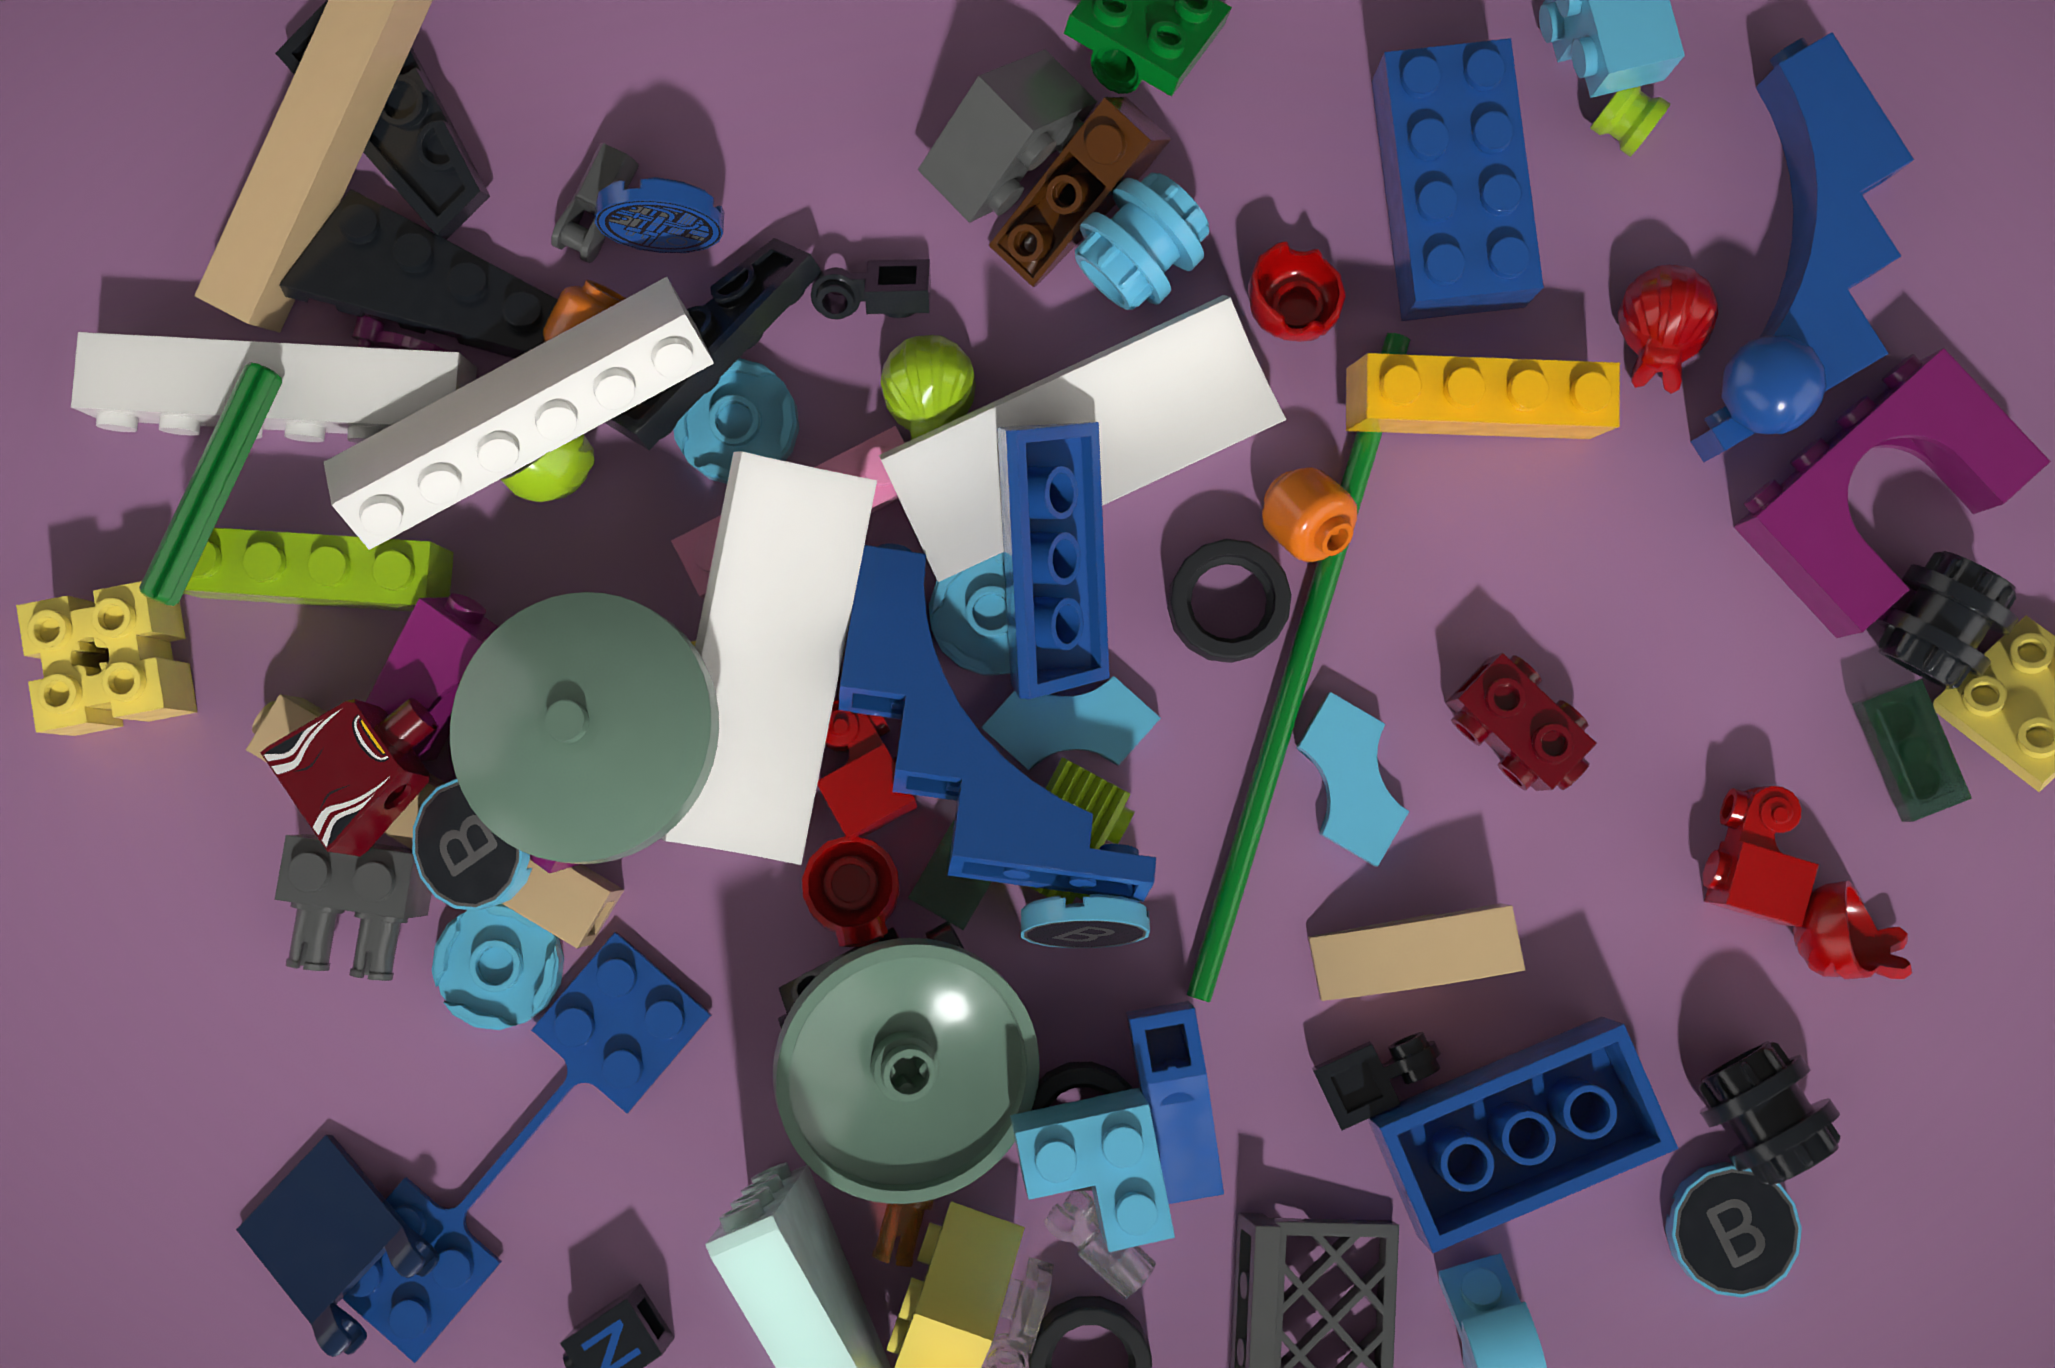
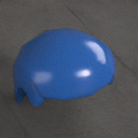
(1773, 384)

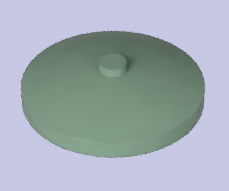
(584, 728)
(905, 1070)

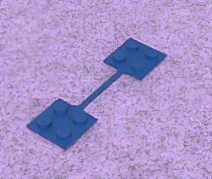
(615, 1031)

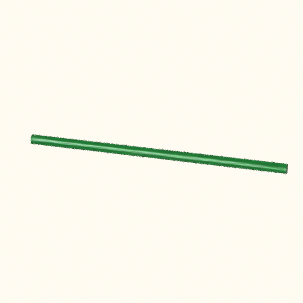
(1281, 724)

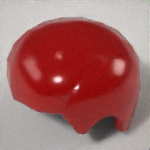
(1295, 293)

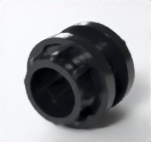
(1947, 619)
(1770, 1114)

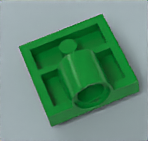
(1145, 39)

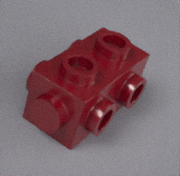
(1534, 736)

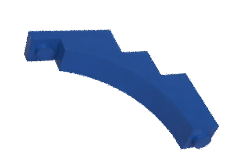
(1835, 153)
(1003, 820)

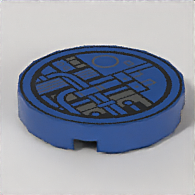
(659, 216)

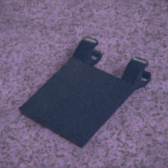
(325, 1234)

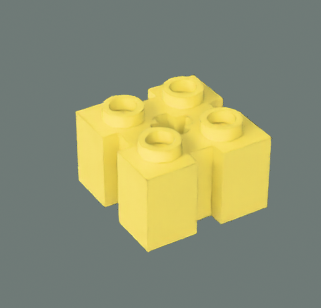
(80, 685)

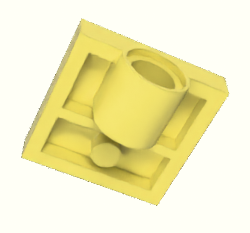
(2012, 704)

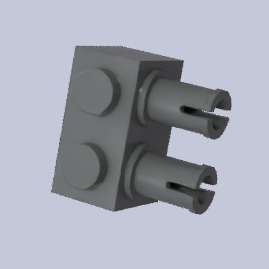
(377, 886)

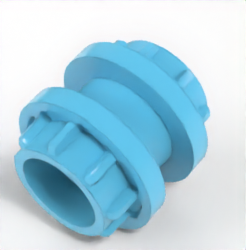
(1149, 233)

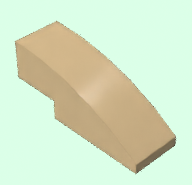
(1417, 952)

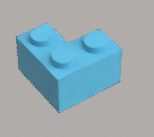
(1613, 40)
(1105, 1146)

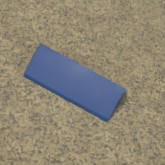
(1053, 556)

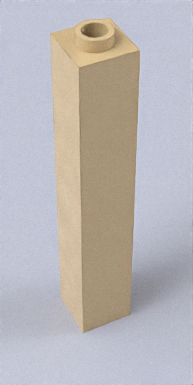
(309, 154)
(565, 902)

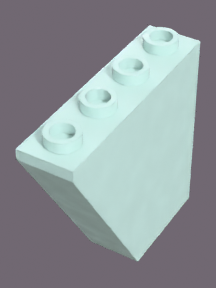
(793, 1275)

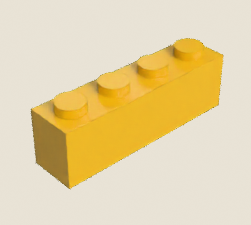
(1482, 396)

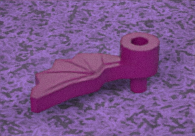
(371, 332)

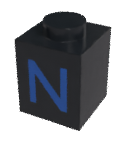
(619, 1335)

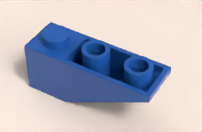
(1178, 1094)

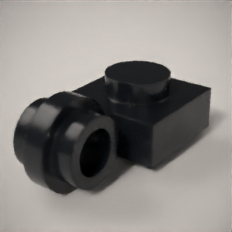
(887, 288)
(1361, 1085)

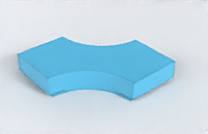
(1101, 722)
(1359, 807)

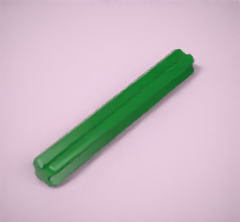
(210, 484)

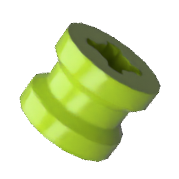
(1630, 118)

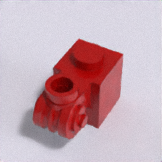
(862, 788)
(1748, 867)

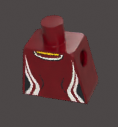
(353, 770)

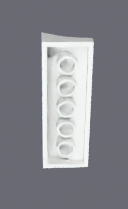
(1158, 409)
(775, 649)

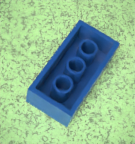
(1456, 180)
(1522, 1132)

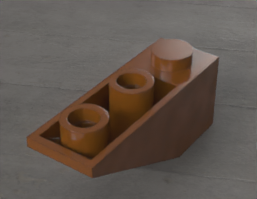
(1107, 148)

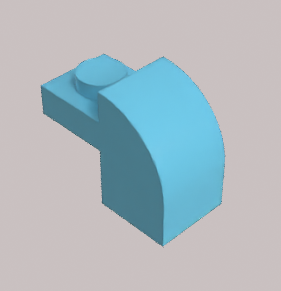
(1490, 1316)

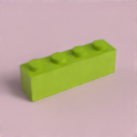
(320, 570)

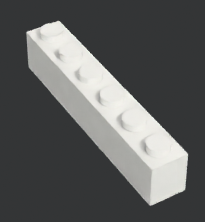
(321, 391)
(515, 414)

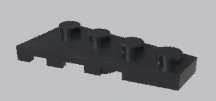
(414, 143)
(404, 273)
(730, 323)

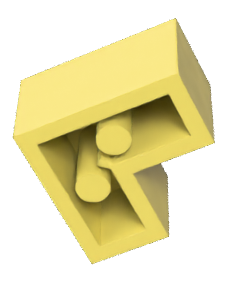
(958, 1305)

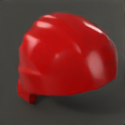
(1666, 321)
(851, 889)
(1843, 940)

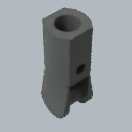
(605, 168)

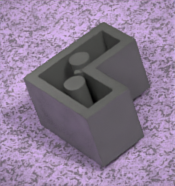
(1002, 131)

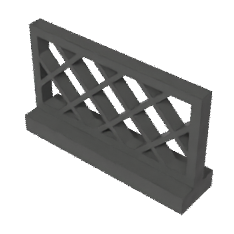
(1262, 1299)

